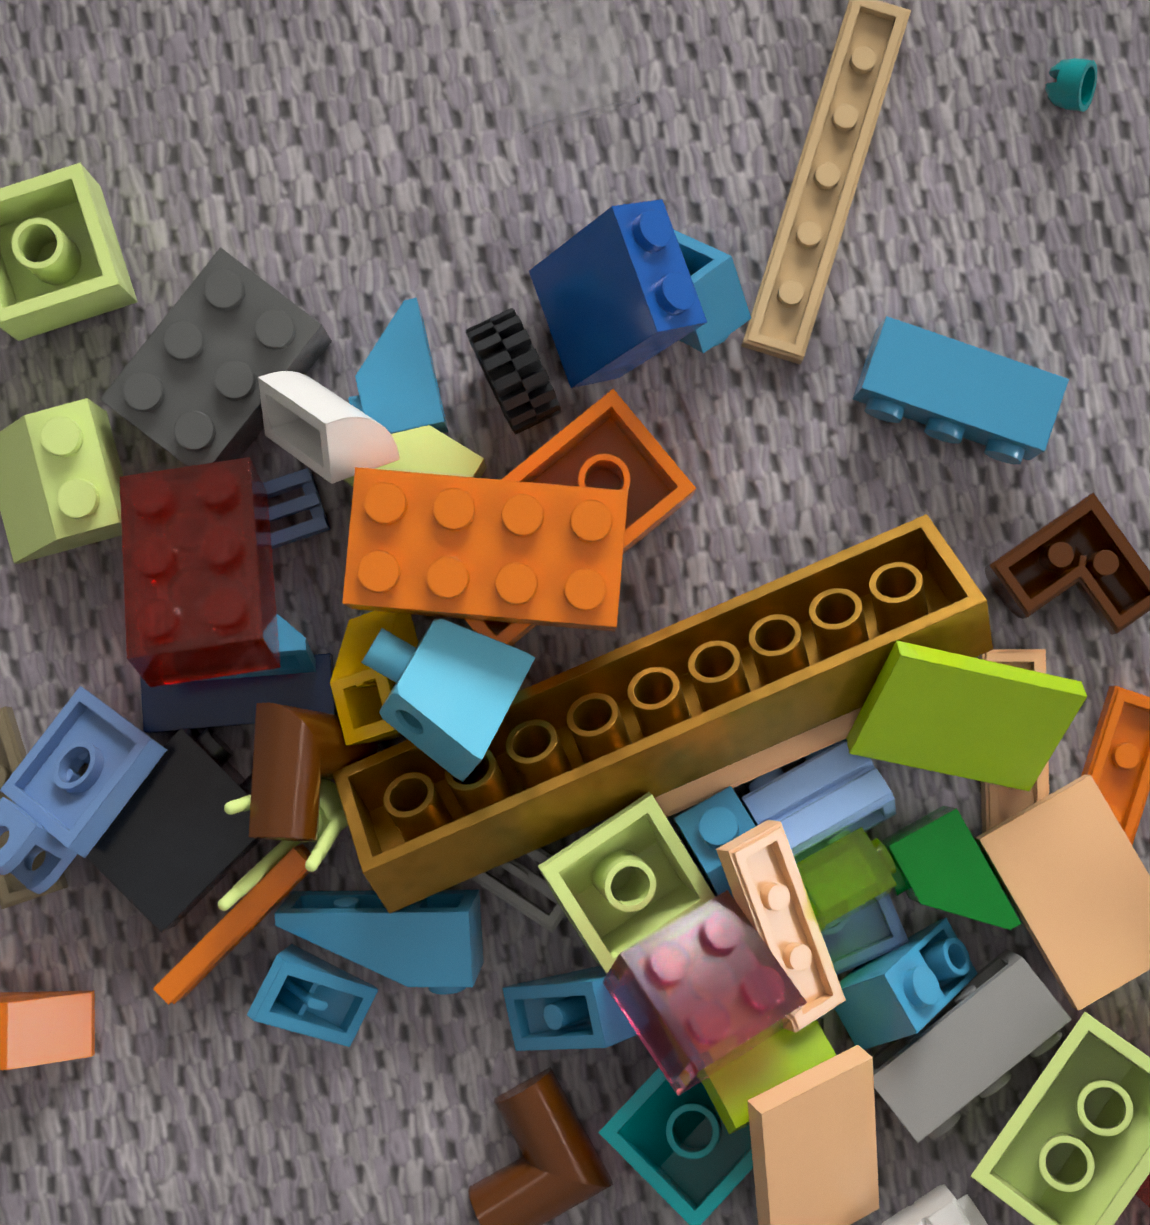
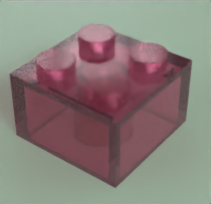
(702, 991)

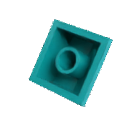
(680, 1146)

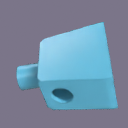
(448, 690)

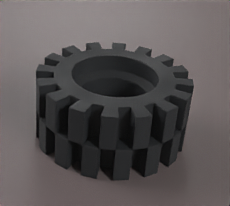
(514, 370)

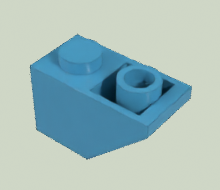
(904, 987)

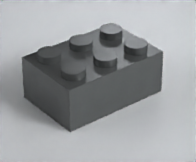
(200, 368)

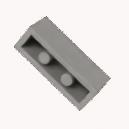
(968, 1046)

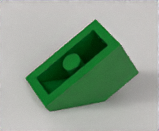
(946, 869)

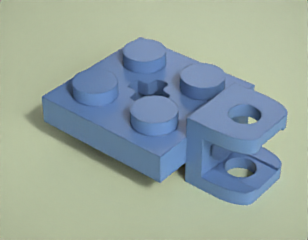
(58, 807)

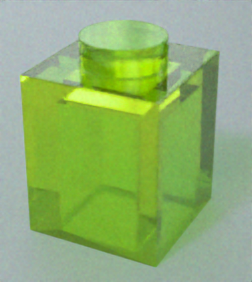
(847, 877)

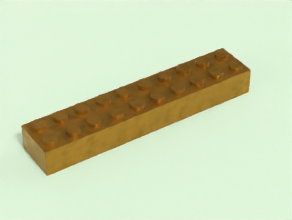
(662, 712)

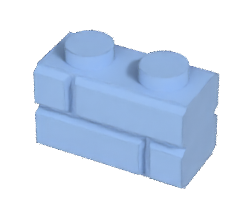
(821, 799)

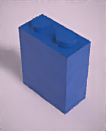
(617, 293)

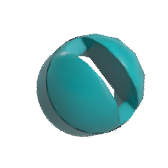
(1074, 84)

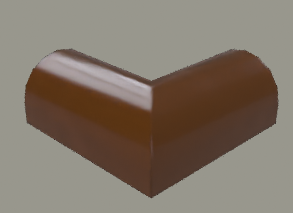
(1077, 549)
(289, 760)
(557, 1159)

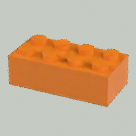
(606, 451)
(485, 549)

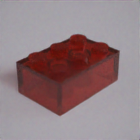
(198, 573)

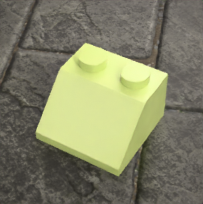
(59, 480)
(625, 880)

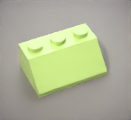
(1078, 1135)

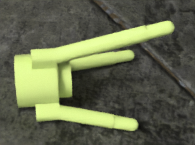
(331, 823)

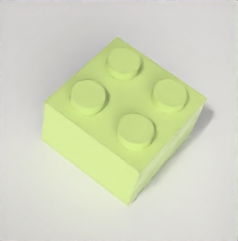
(58, 254)

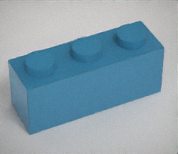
(959, 391)

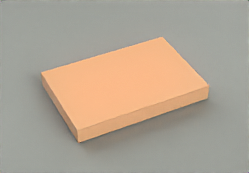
(1076, 889)
(817, 1145)

